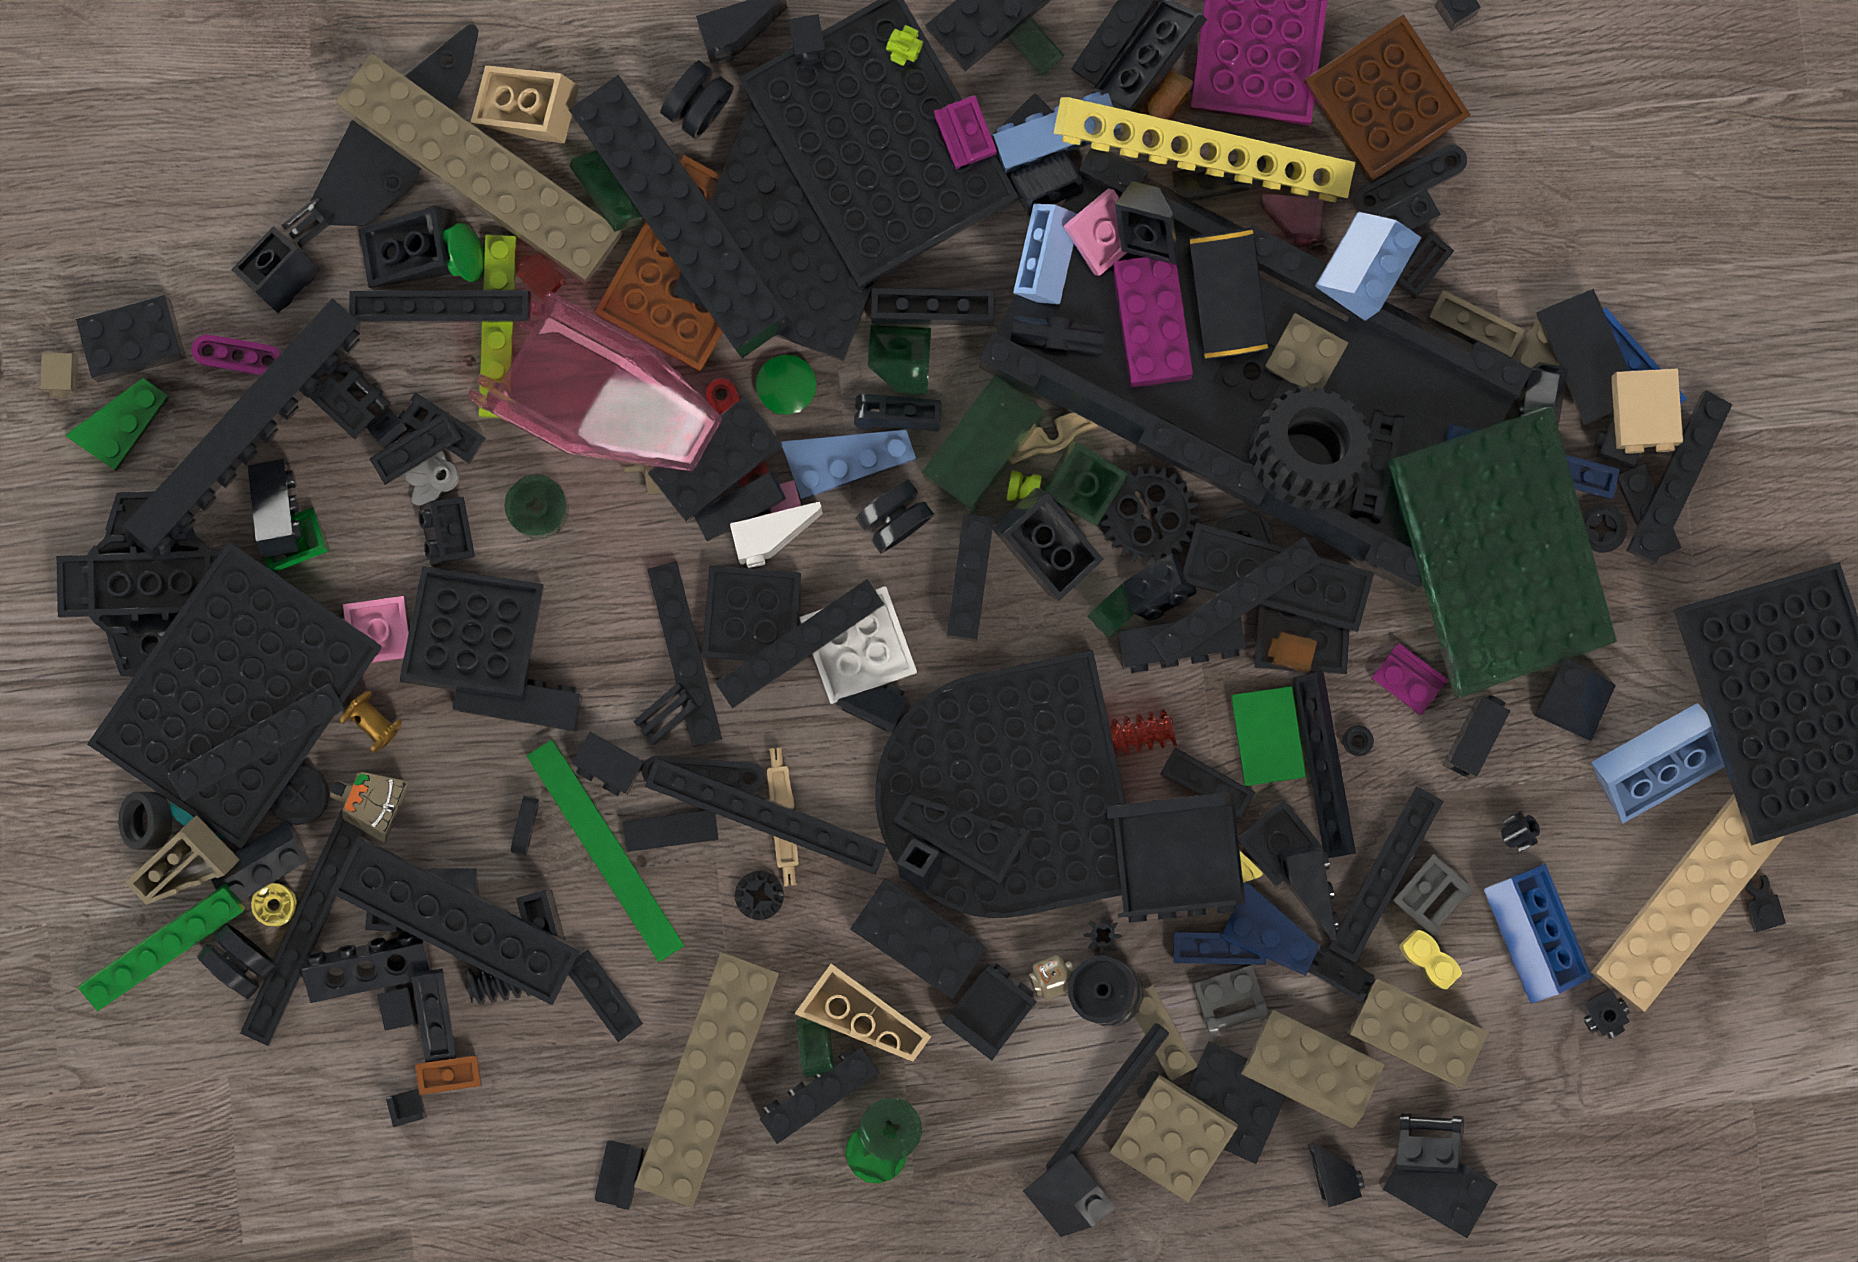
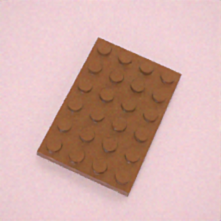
(643, 298)

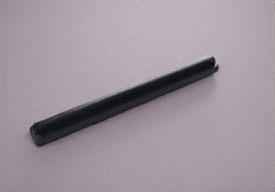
(1111, 1093)

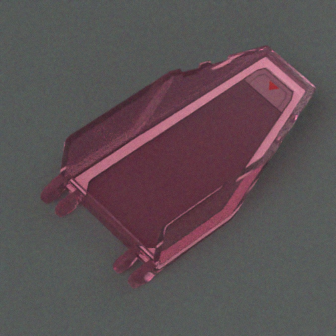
(599, 392)

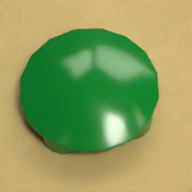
(465, 252)
(786, 384)

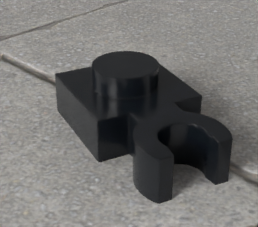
(1764, 909)

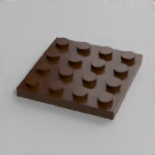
(1386, 98)

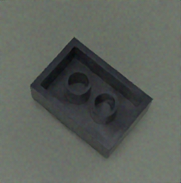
(131, 338)
(1047, 543)

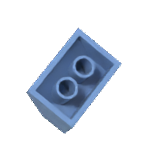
(1367, 263)

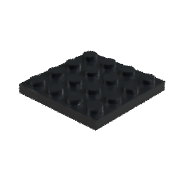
(472, 633)

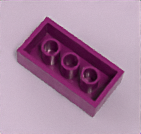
(1152, 322)

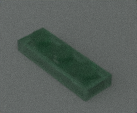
(605, 191)

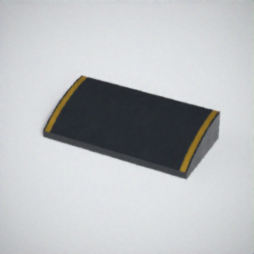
(1229, 293)

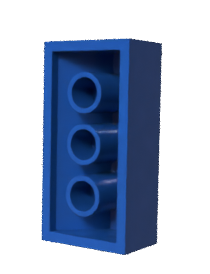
(1538, 933)

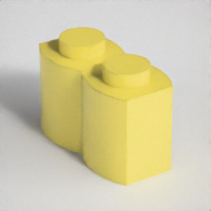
(1436, 966)

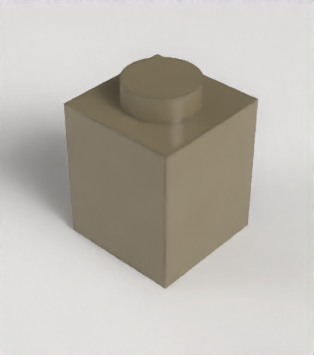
(59, 374)

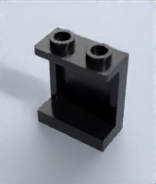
(990, 1010)

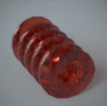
(1142, 732)

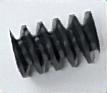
(489, 985)

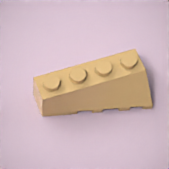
(855, 1011)

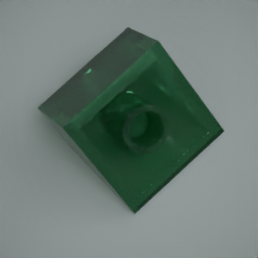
(1084, 483)

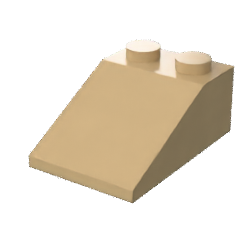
(525, 103)

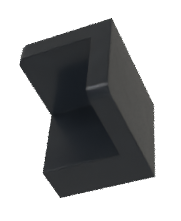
(406, 1107)

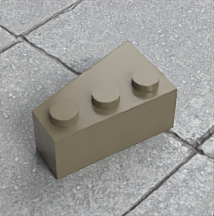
(182, 862)

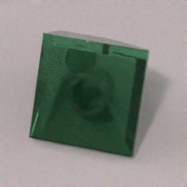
(901, 357)

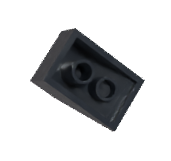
(734, 27)
(407, 247)
(1446, 1197)

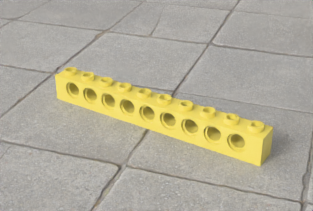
(1335, 172)

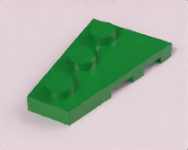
(120, 424)

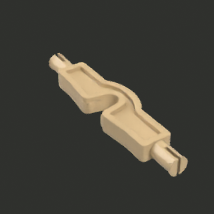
(1068, 428)
(781, 793)

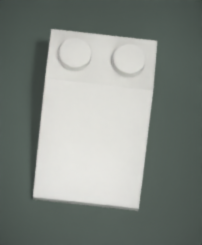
(767, 534)

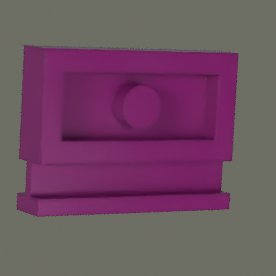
(965, 132)
(1409, 679)

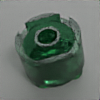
(524, 494)
(906, 1136)

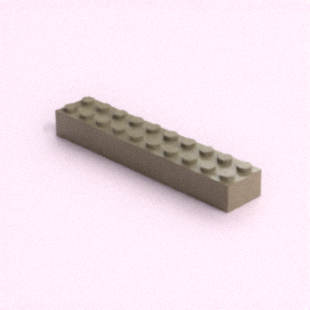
(478, 169)

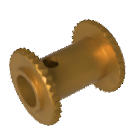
(371, 721)

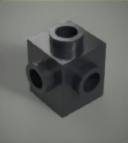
(1595, 1009)

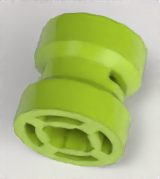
(1022, 485)

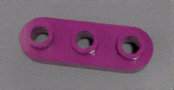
(224, 353)

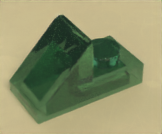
(1112, 612)

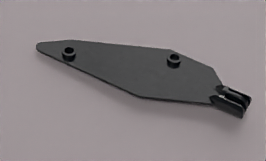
(366, 171)

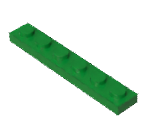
(161, 947)

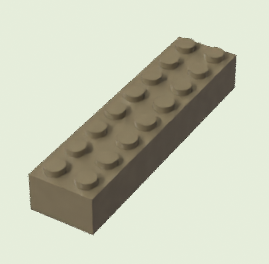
(707, 1080)

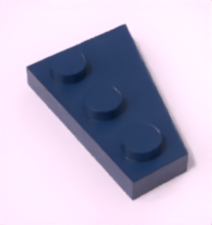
(1269, 933)

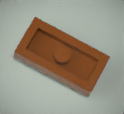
(448, 1075)

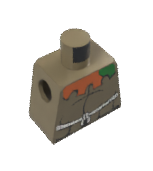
(371, 802)

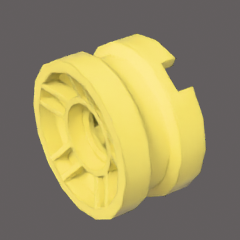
(263, 911)

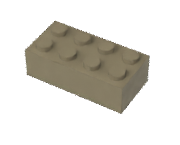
(1418, 1033)
(1313, 1069)

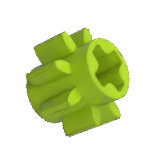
(904, 45)

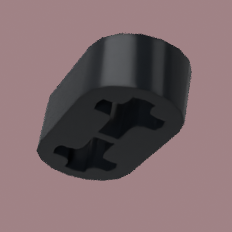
(525, 825)

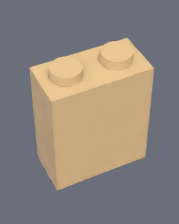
(1647, 410)

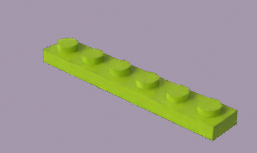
(497, 337)

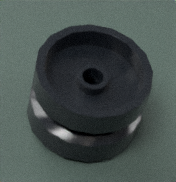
(697, 99)
(892, 513)
(233, 965)
(1123, 994)

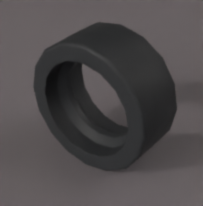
(158, 820)

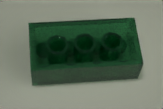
(983, 444)

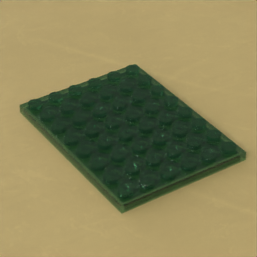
(1502, 551)

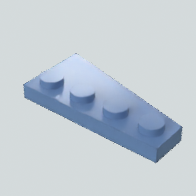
(840, 460)

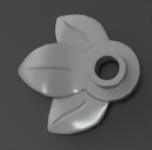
(426, 479)

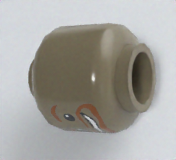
(1051, 977)

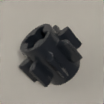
(1520, 831)
(1111, 935)

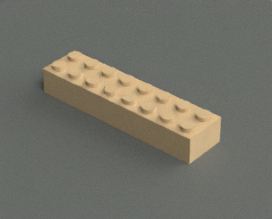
(1683, 909)

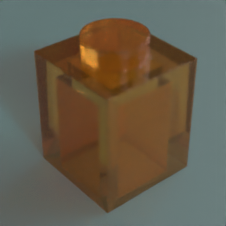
(1292, 652)

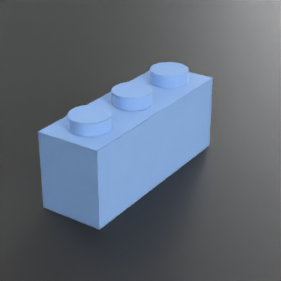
(1045, 255)

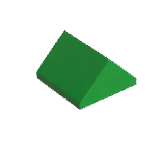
(310, 545)

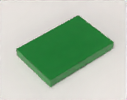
(1268, 736)

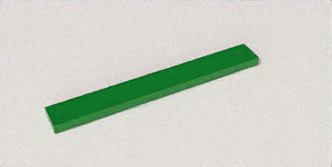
(605, 851)

